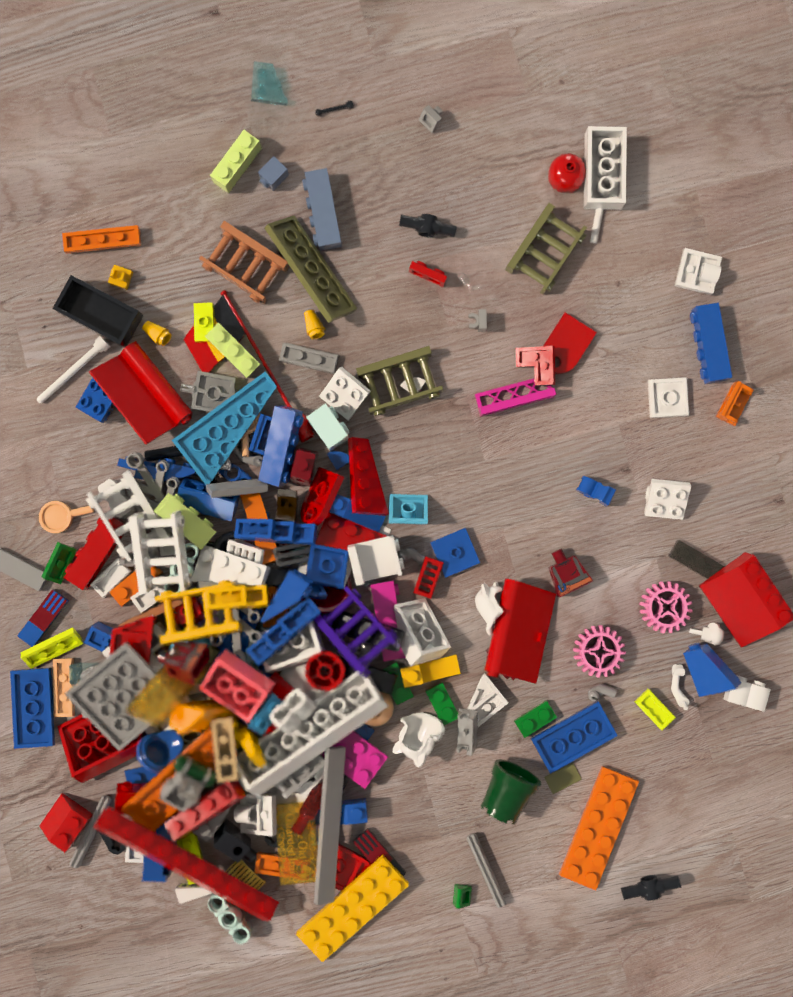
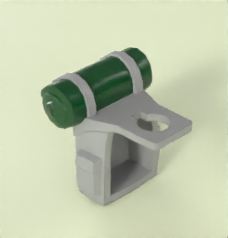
(185, 786)

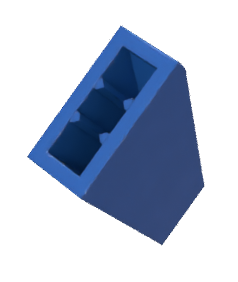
(709, 670)

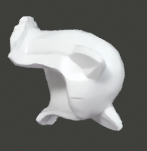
(487, 604)
(419, 736)

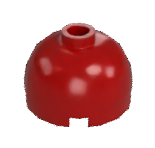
(567, 173)
(319, 677)

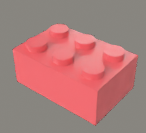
(236, 685)

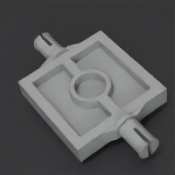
(209, 390)

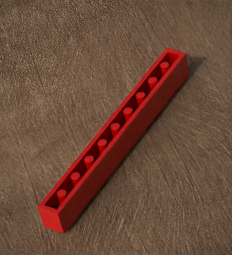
(186, 864)

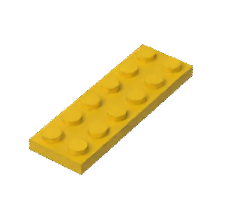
(352, 908)

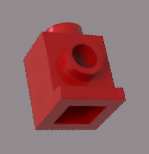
(198, 612)

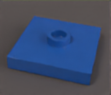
(455, 551)
(327, 566)

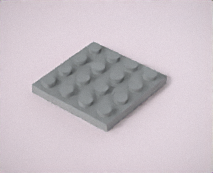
(109, 690)

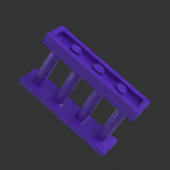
(349, 650)

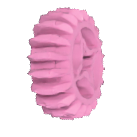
(678, 617)
(616, 652)

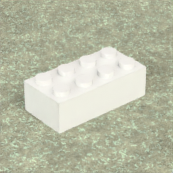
(605, 167)

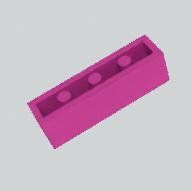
(384, 600)

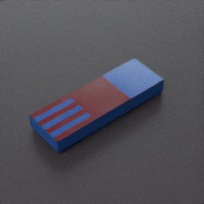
(43, 618)

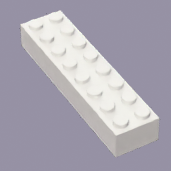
(334, 717)

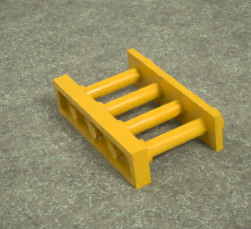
(191, 632)

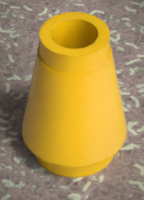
(313, 325)
(157, 333)

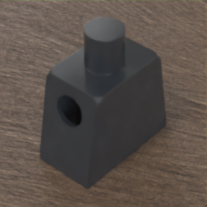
(233, 843)

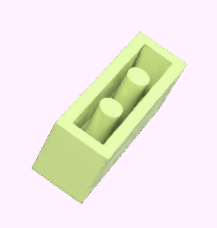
(236, 161)
(232, 350)
(194, 529)

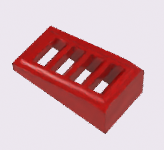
(439, 564)

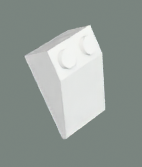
(422, 633)

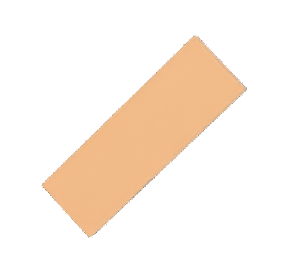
(62, 705)

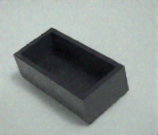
(98, 311)

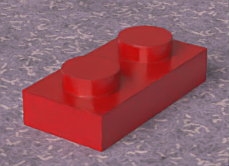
(435, 276)

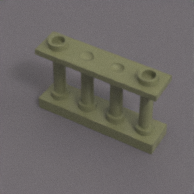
(527, 247)
(403, 362)

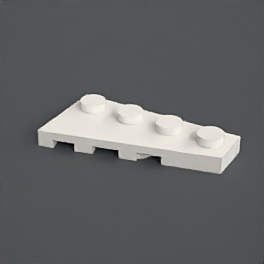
(218, 565)

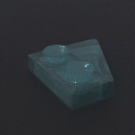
(266, 85)

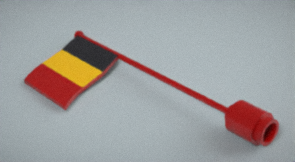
(209, 356)

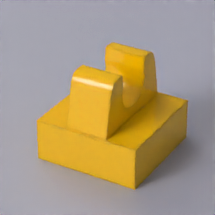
(120, 277)

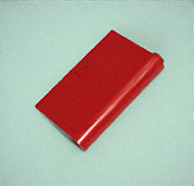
(141, 393)
(520, 631)

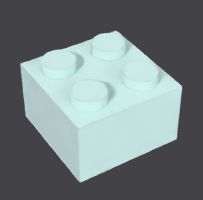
(328, 428)

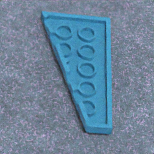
(216, 435)

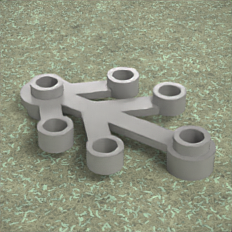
(153, 487)
(236, 637)

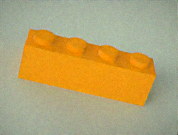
(198, 715)

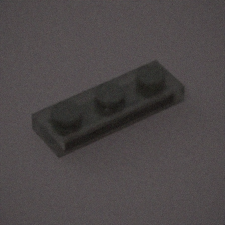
(694, 560)

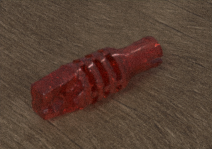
(308, 810)

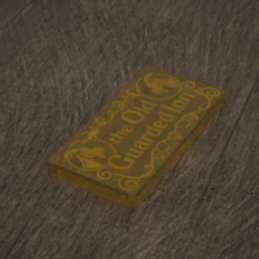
(160, 697)
(295, 852)

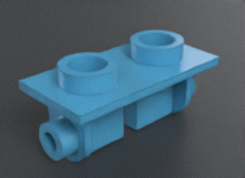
(261, 720)

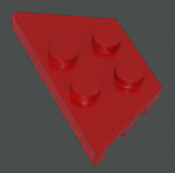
(137, 634)

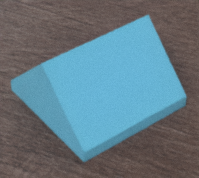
(408, 509)

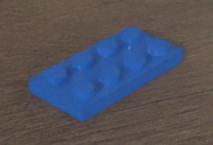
(32, 708)
(574, 737)

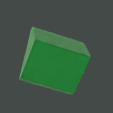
(462, 896)

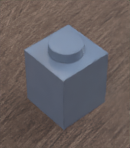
(273, 174)

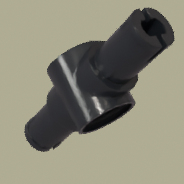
(427, 225)
(651, 887)

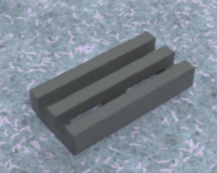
(276, 551)

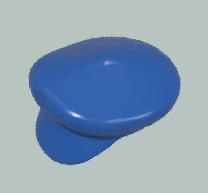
(159, 749)

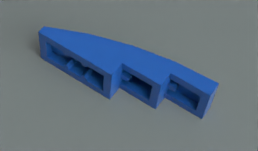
(275, 531)
(283, 632)

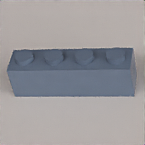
(323, 209)

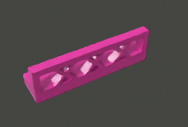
(513, 402)

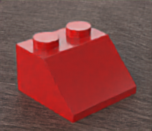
(65, 822)

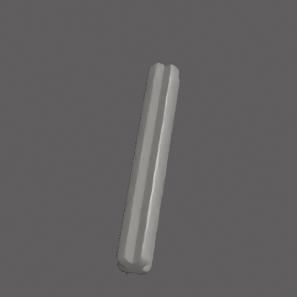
(89, 833)
(486, 870)

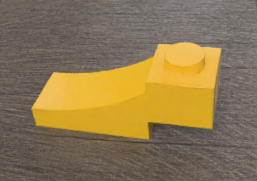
(237, 597)
(430, 671)
(248, 740)

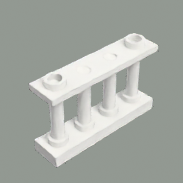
(136, 499)
(144, 562)

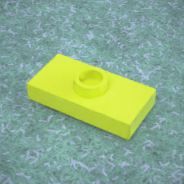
(203, 320)
(654, 709)

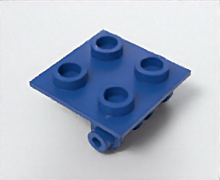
(95, 402)

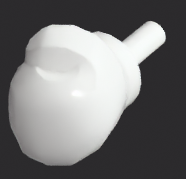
(712, 633)

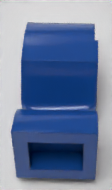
(595, 490)

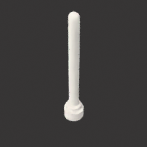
(99, 346)

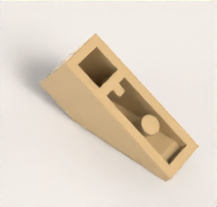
(224, 750)

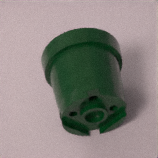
(509, 791)

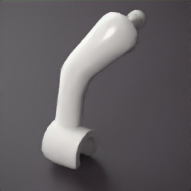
(682, 700)

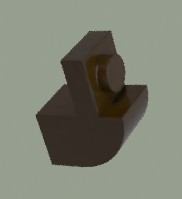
(287, 505)

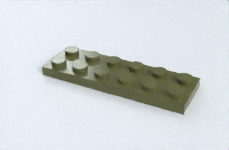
(310, 268)

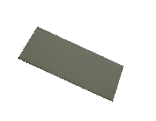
(562, 778)

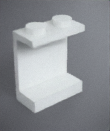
(375, 559)

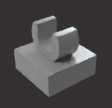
(430, 118)
(481, 320)

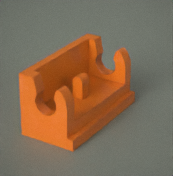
(734, 403)

